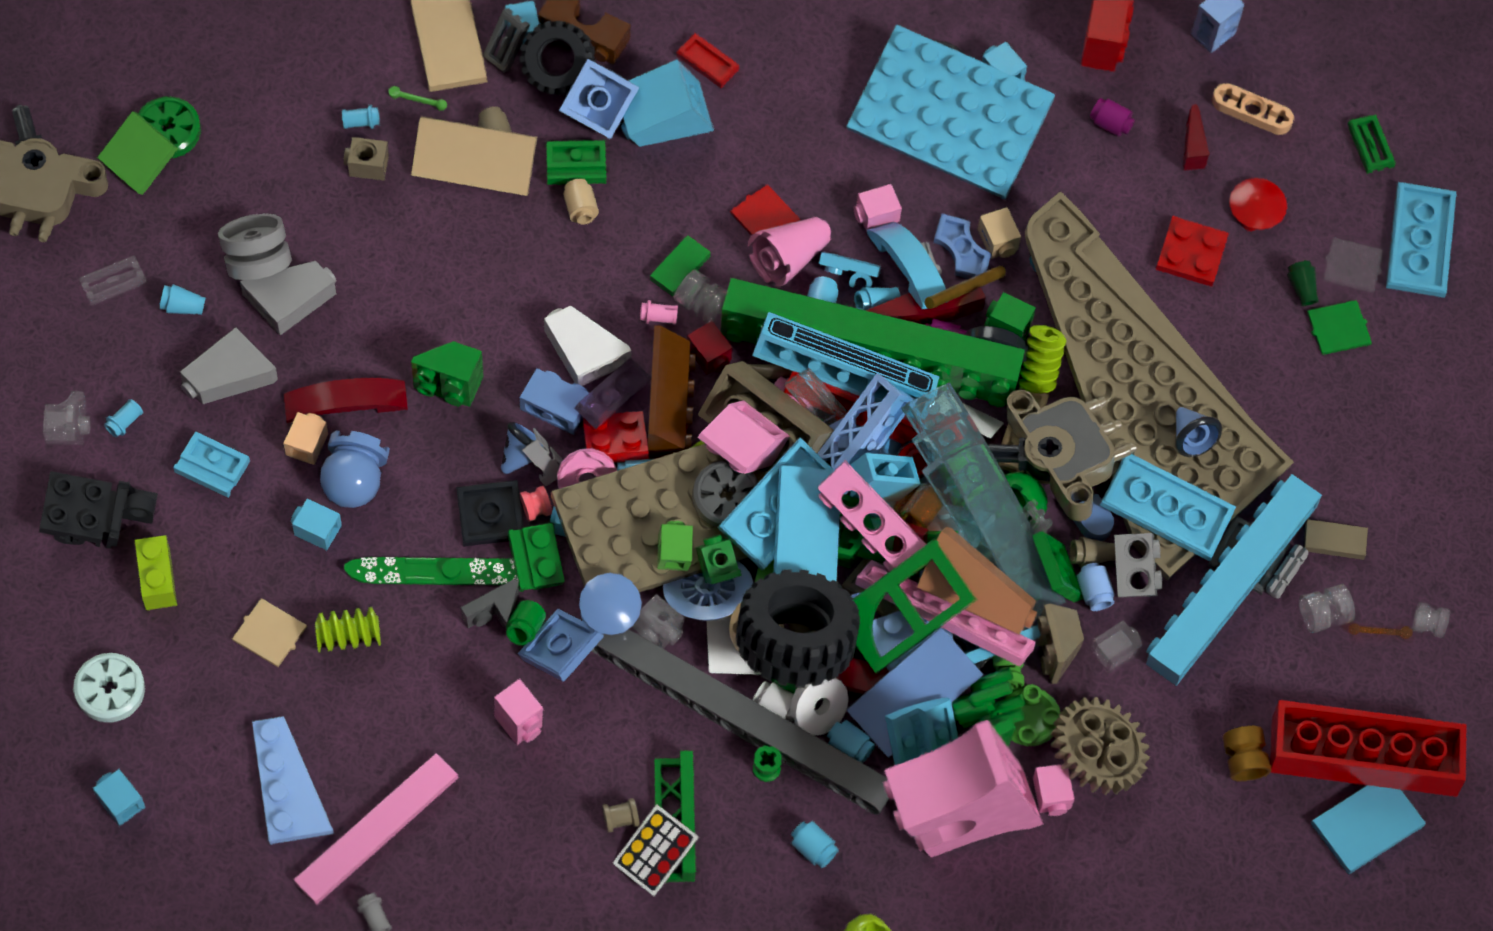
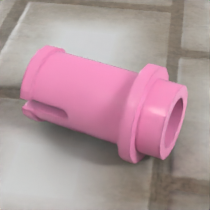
(658, 312)

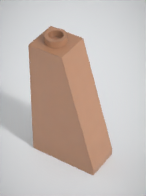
(996, 594)

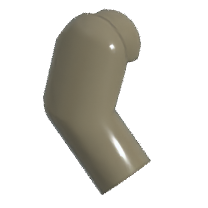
(771, 371)

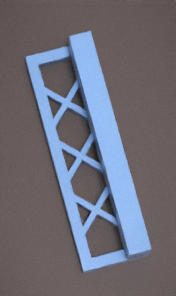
(876, 429)

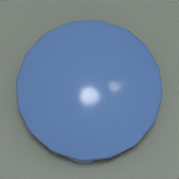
(610, 604)

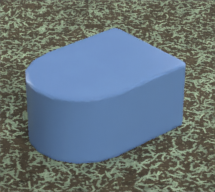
(1099, 524)

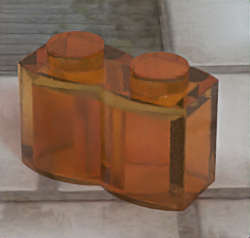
(919, 506)

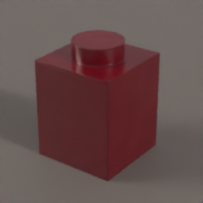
(711, 348)

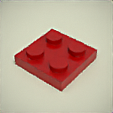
(1192, 251)
(619, 437)

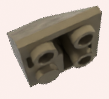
(1059, 639)

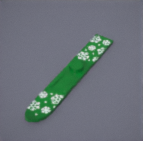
(431, 571)

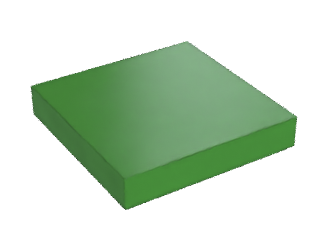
(137, 153)

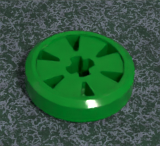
(178, 113)

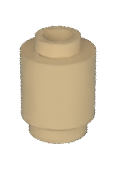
(580, 201)

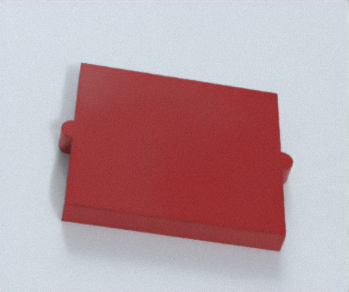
(763, 211)

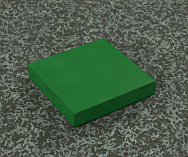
(1058, 566)

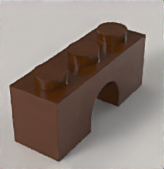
(607, 36)

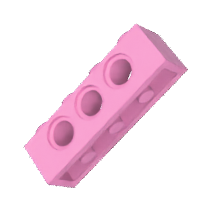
(847, 478)

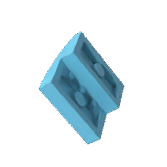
(920, 729)

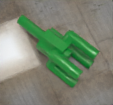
(980, 703)

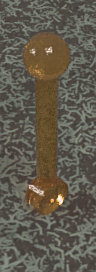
(1405, 633)

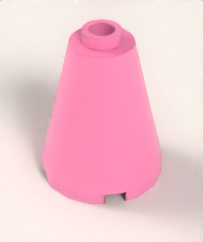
(787, 248)

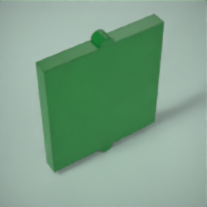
(1339, 327)

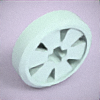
(115, 705)

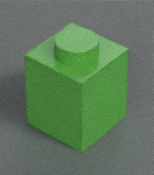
(675, 546)

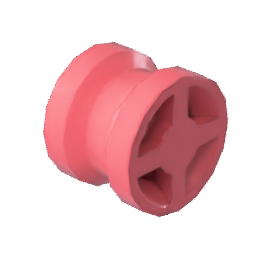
(536, 503)

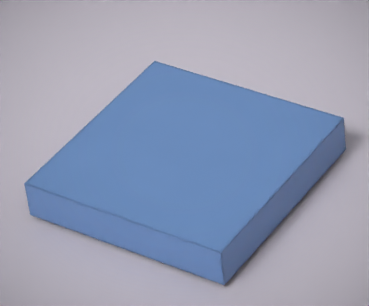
(560, 645)

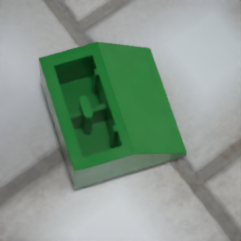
(449, 372)

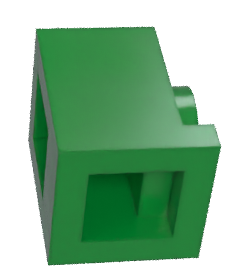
(711, 570)

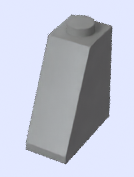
(290, 294)
(227, 369)

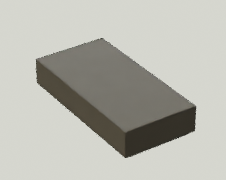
(1335, 539)

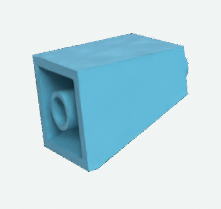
(666, 106)

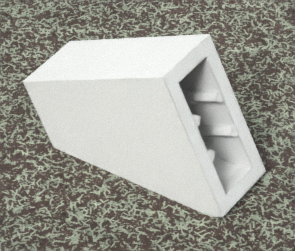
(584, 345)

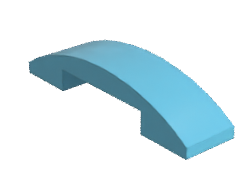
(910, 258)

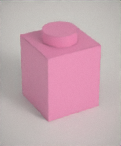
(877, 207)
(1053, 790)

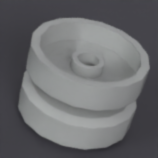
(255, 246)

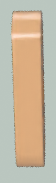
(1249, 98)

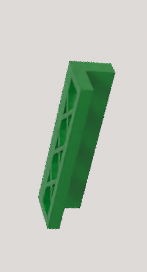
(686, 810)

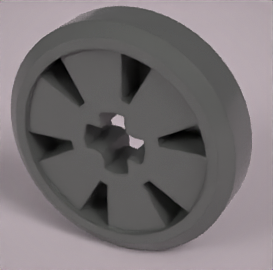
(709, 487)

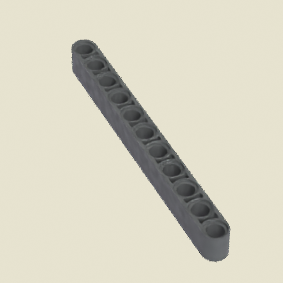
(745, 718)

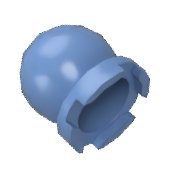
(352, 471)

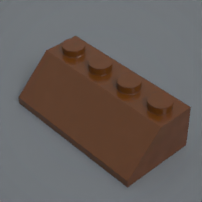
(669, 394)

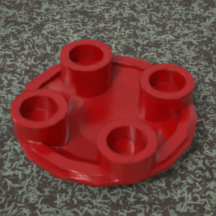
(1258, 204)

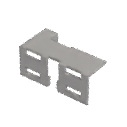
(540, 458)

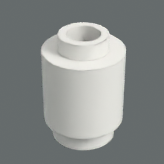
(774, 699)

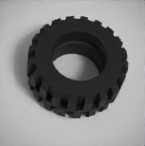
(793, 655)

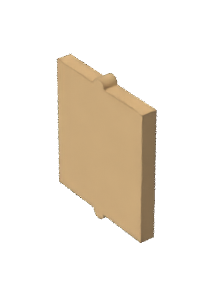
(269, 632)

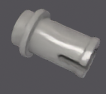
(373, 913)

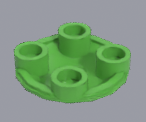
(1039, 714)

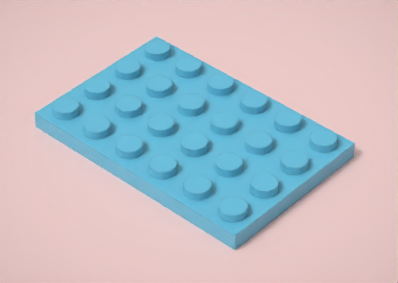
(951, 111)

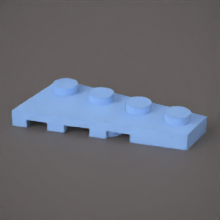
(287, 790)

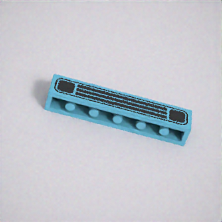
(836, 360)

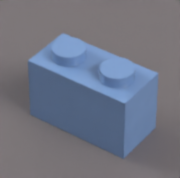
(553, 400)

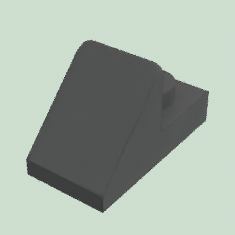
(499, 601)

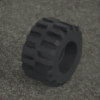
(533, 49)

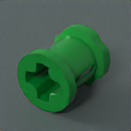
(767, 772)

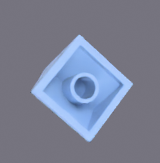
(599, 98)

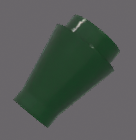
(1303, 280)

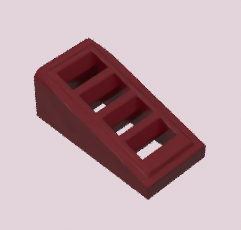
(1195, 147)

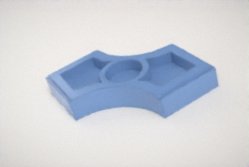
(956, 238)

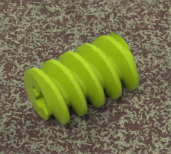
(1042, 359)
(347, 629)

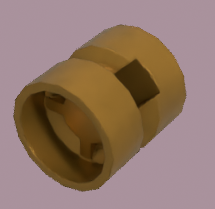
(1246, 753)

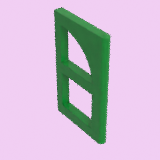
(890, 584)

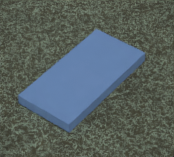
(928, 673)

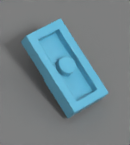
(837, 263)

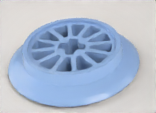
(691, 595)

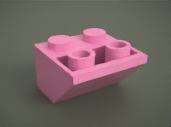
(744, 438)

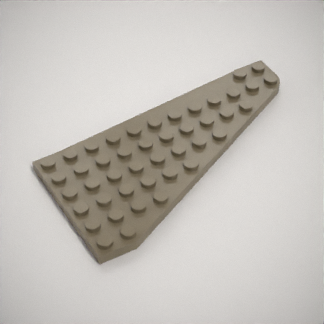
(1144, 368)

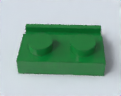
(576, 161)
(535, 557)

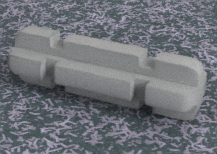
(1286, 571)

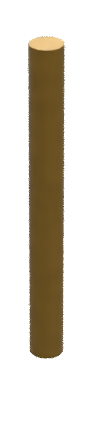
(965, 287)

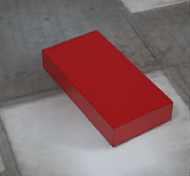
(708, 60)

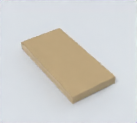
(448, 43)
(474, 156)

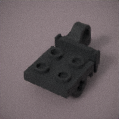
(88, 510)

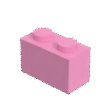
(518, 712)

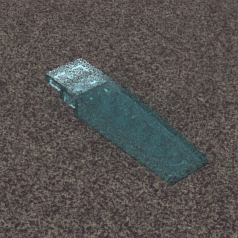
(977, 491)

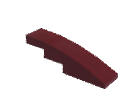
(908, 309)

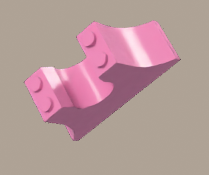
(962, 792)

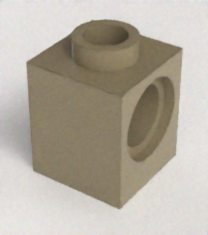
(373, 168)

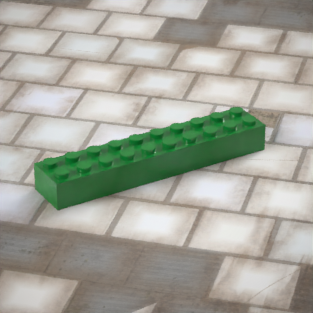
(968, 363)

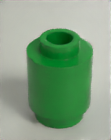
(525, 622)

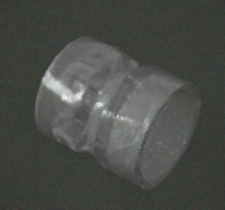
(699, 294)
(1332, 607)

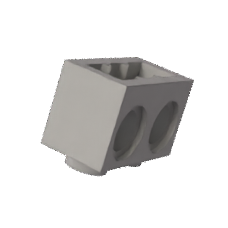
(1128, 566)

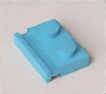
(211, 464)

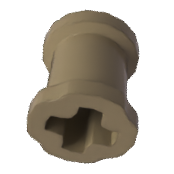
(620, 815)

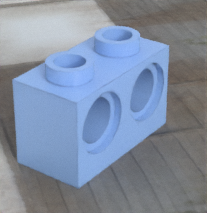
(1216, 22)

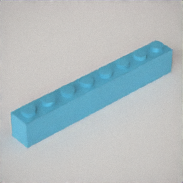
(1233, 579)

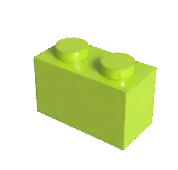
(156, 572)

